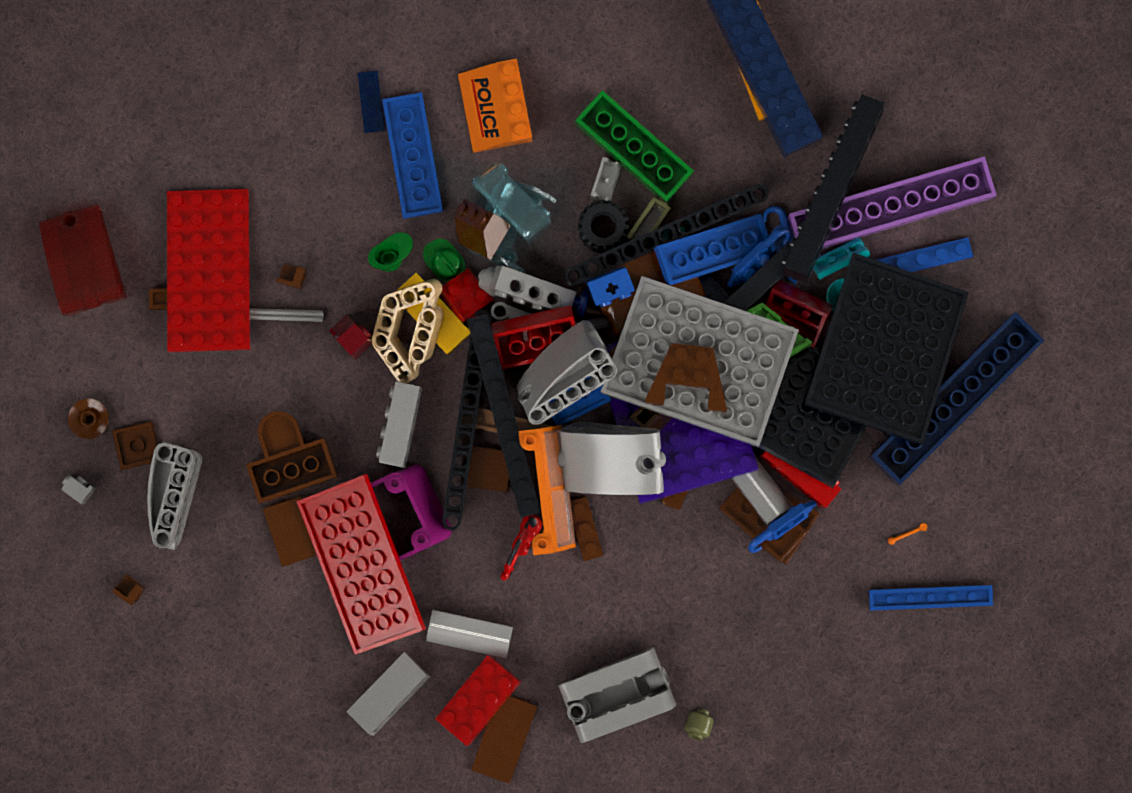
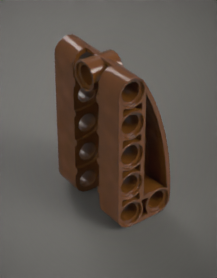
(647, 267)

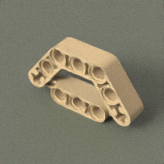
(411, 360)

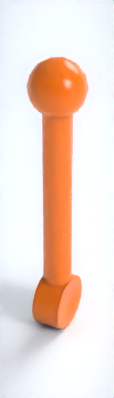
(922, 527)

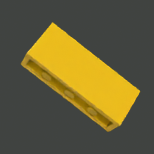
(452, 330)

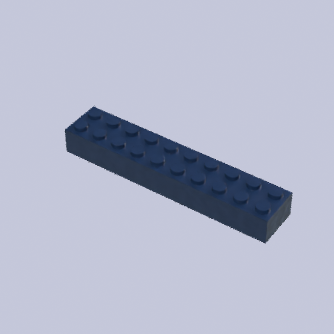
(766, 74)
(961, 395)

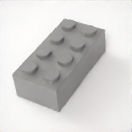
(400, 424)

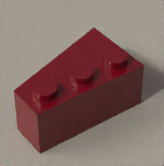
(800, 310)
(351, 337)

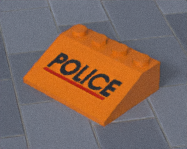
(495, 106)

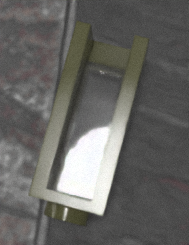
(650, 219)

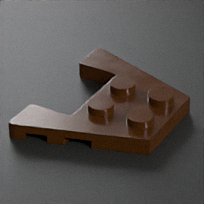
(689, 368)

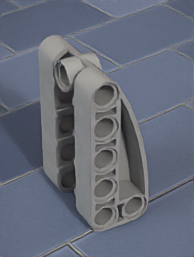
(562, 366)
(611, 459)
(164, 486)
(618, 695)

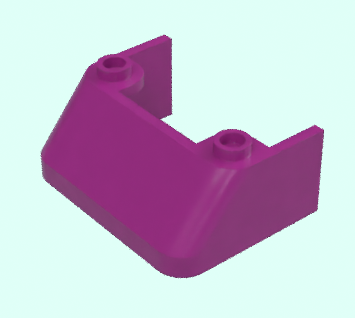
(425, 504)

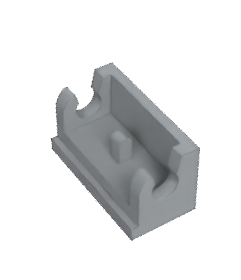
(606, 180)

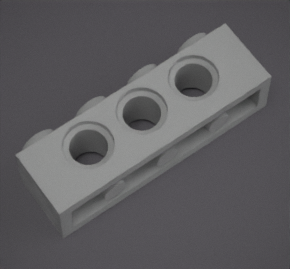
(504, 276)

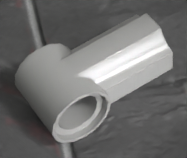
(510, 312)

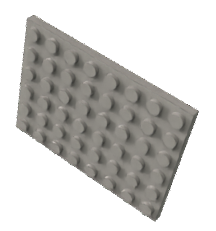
(747, 350)

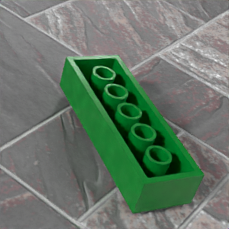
(633, 147)

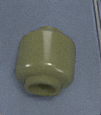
(699, 724)

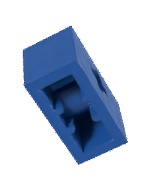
(599, 284)

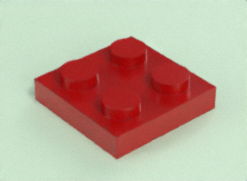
(464, 295)

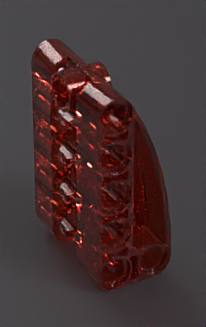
(81, 261)

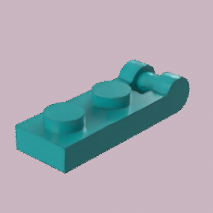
(839, 258)

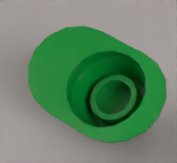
(391, 252)
(443, 259)

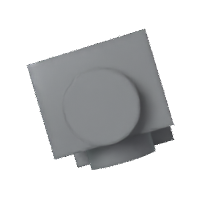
(78, 488)

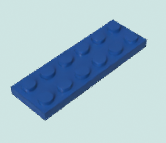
(412, 155)
(710, 249)

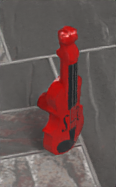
(529, 529)

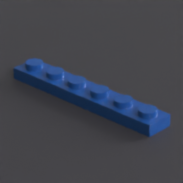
(931, 256)
(930, 597)

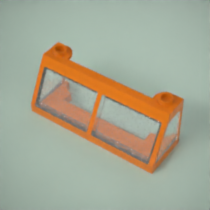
(554, 500)

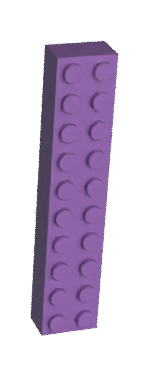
(907, 201)

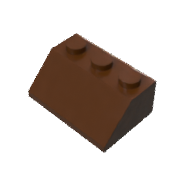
(479, 229)

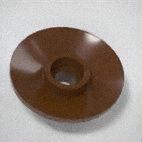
(79, 413)

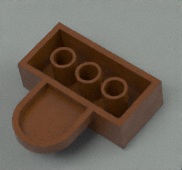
(288, 461)

